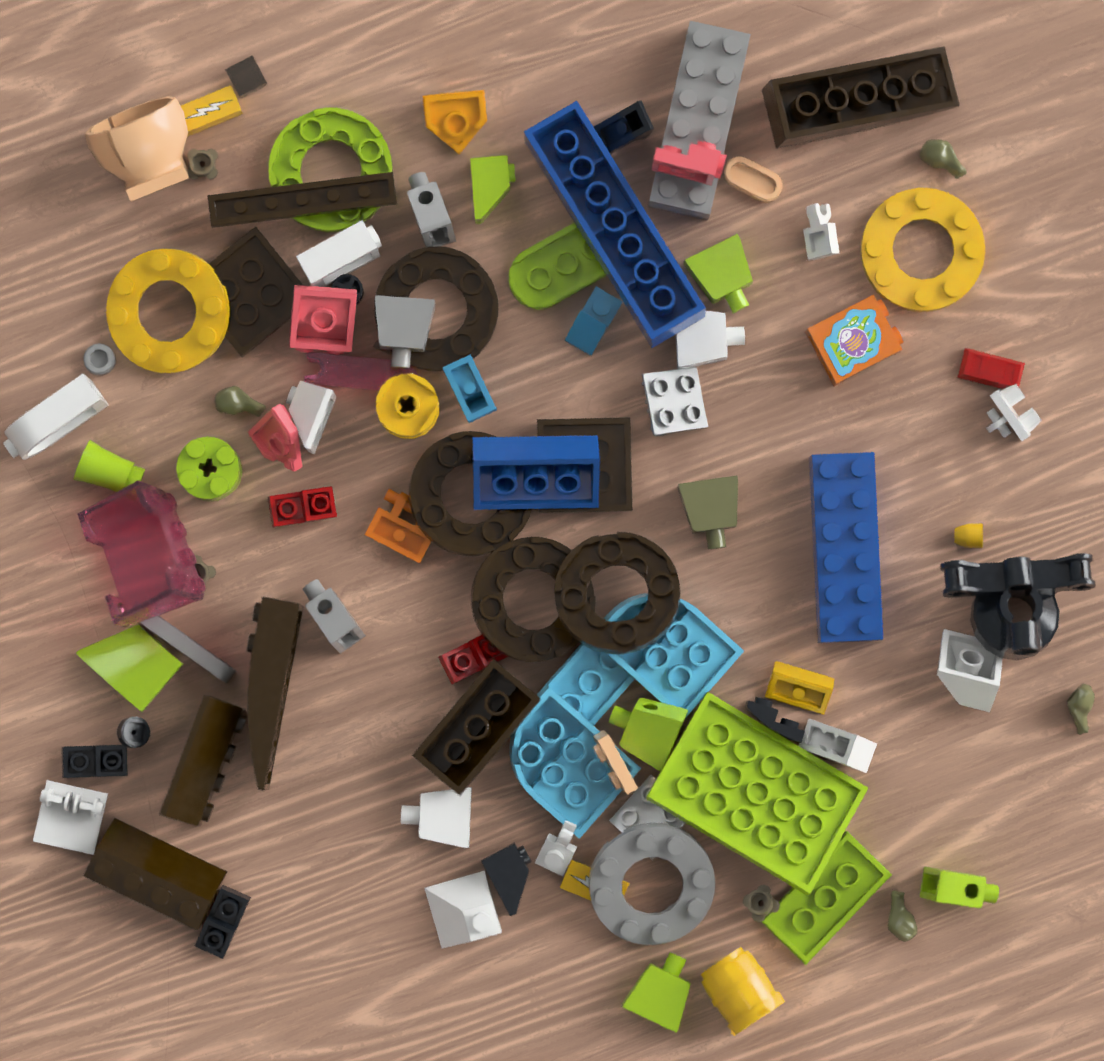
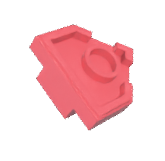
(278, 438)

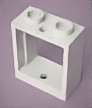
(340, 254)

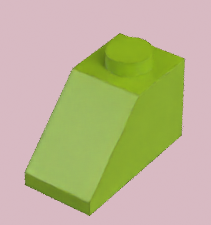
(490, 183)

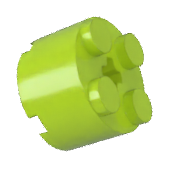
(199, 454)

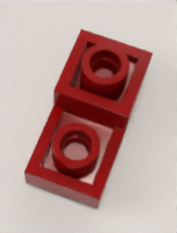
(302, 507)
(469, 659)

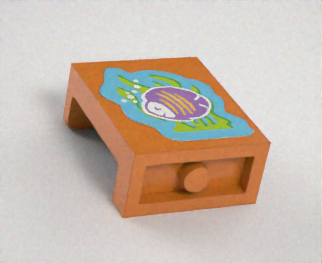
(854, 339)

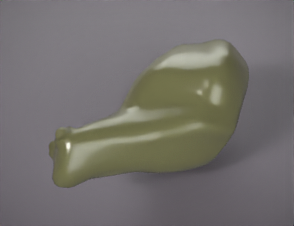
(941, 155)
(234, 401)
(1080, 705)
(901, 921)

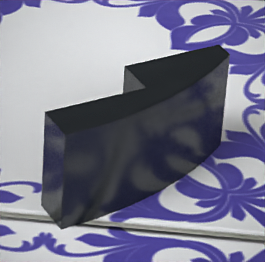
(765, 714)
(94, 761)
(222, 921)

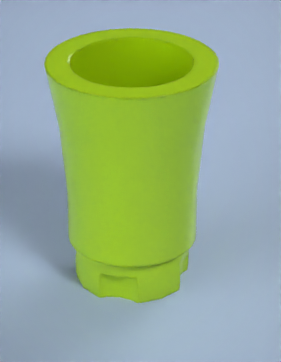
(106, 468)

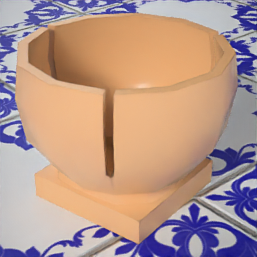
(142, 146)

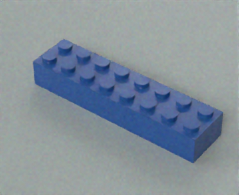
(614, 224)

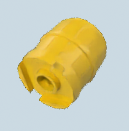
(411, 424)
(740, 990)

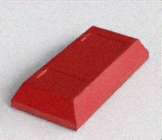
(990, 369)

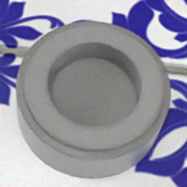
(99, 359)

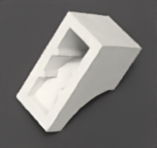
(838, 745)

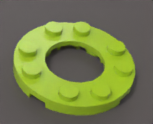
(322, 126)

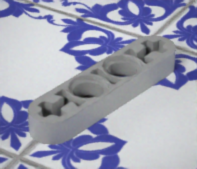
(190, 648)

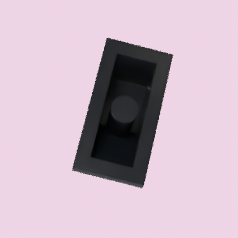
(508, 874)

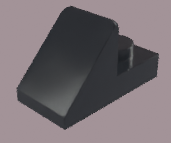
(625, 127)

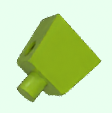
(722, 272)
(649, 730)
(957, 888)
(660, 993)

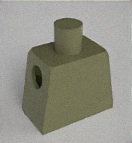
(711, 507)

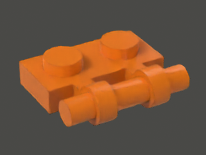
(396, 532)

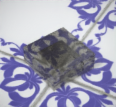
(246, 77)

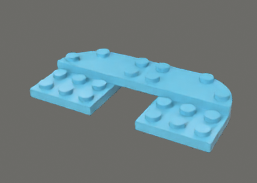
(555, 741)

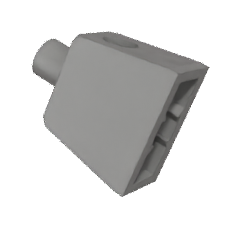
(430, 211)
(403, 326)
(337, 624)

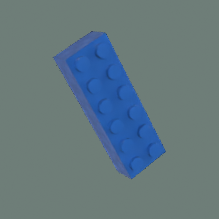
(846, 547)

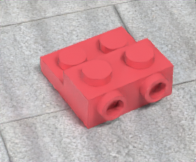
(700, 164)
(322, 319)

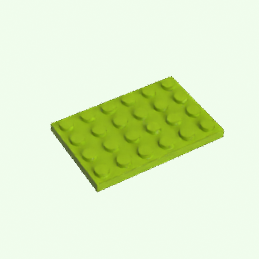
(757, 793)

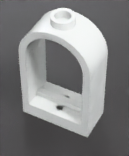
(54, 418)

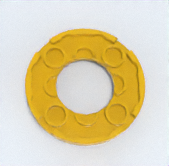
(908, 291)
(210, 303)

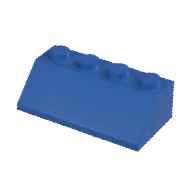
(536, 472)

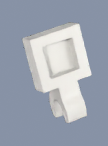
(821, 236)
(557, 851)

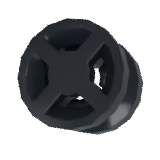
(346, 281)

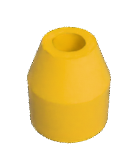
(969, 535)

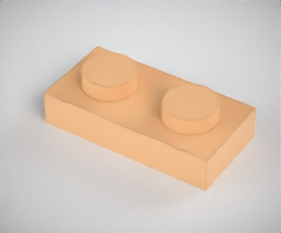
(619, 774)

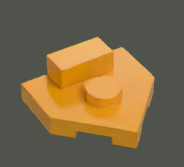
(455, 116)

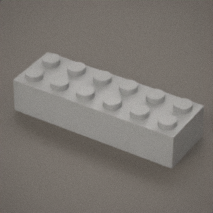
(700, 111)

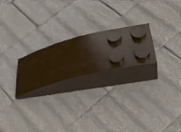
(859, 96)
(269, 679)

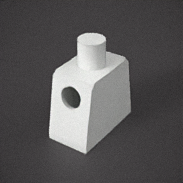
(707, 341)
(441, 817)

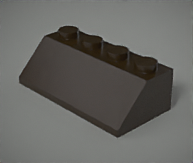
(476, 727)
(203, 760)
(155, 874)

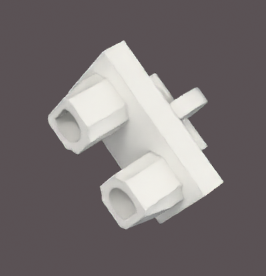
(1021, 424)

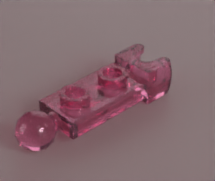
(352, 371)

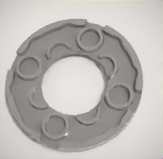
(644, 842)

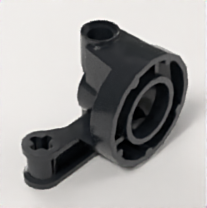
(1016, 578)

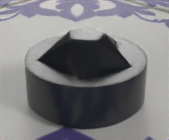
(133, 732)

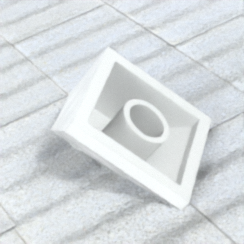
(310, 411)
(969, 670)
(463, 909)

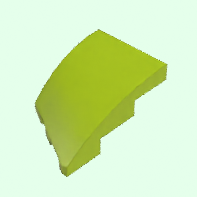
(132, 664)

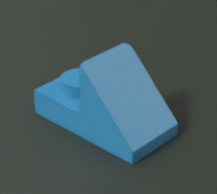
(593, 321)
(469, 388)

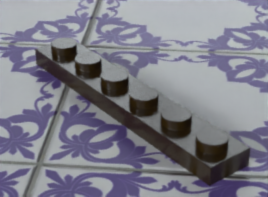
(302, 199)

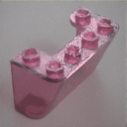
(144, 552)

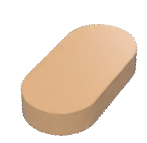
(752, 179)

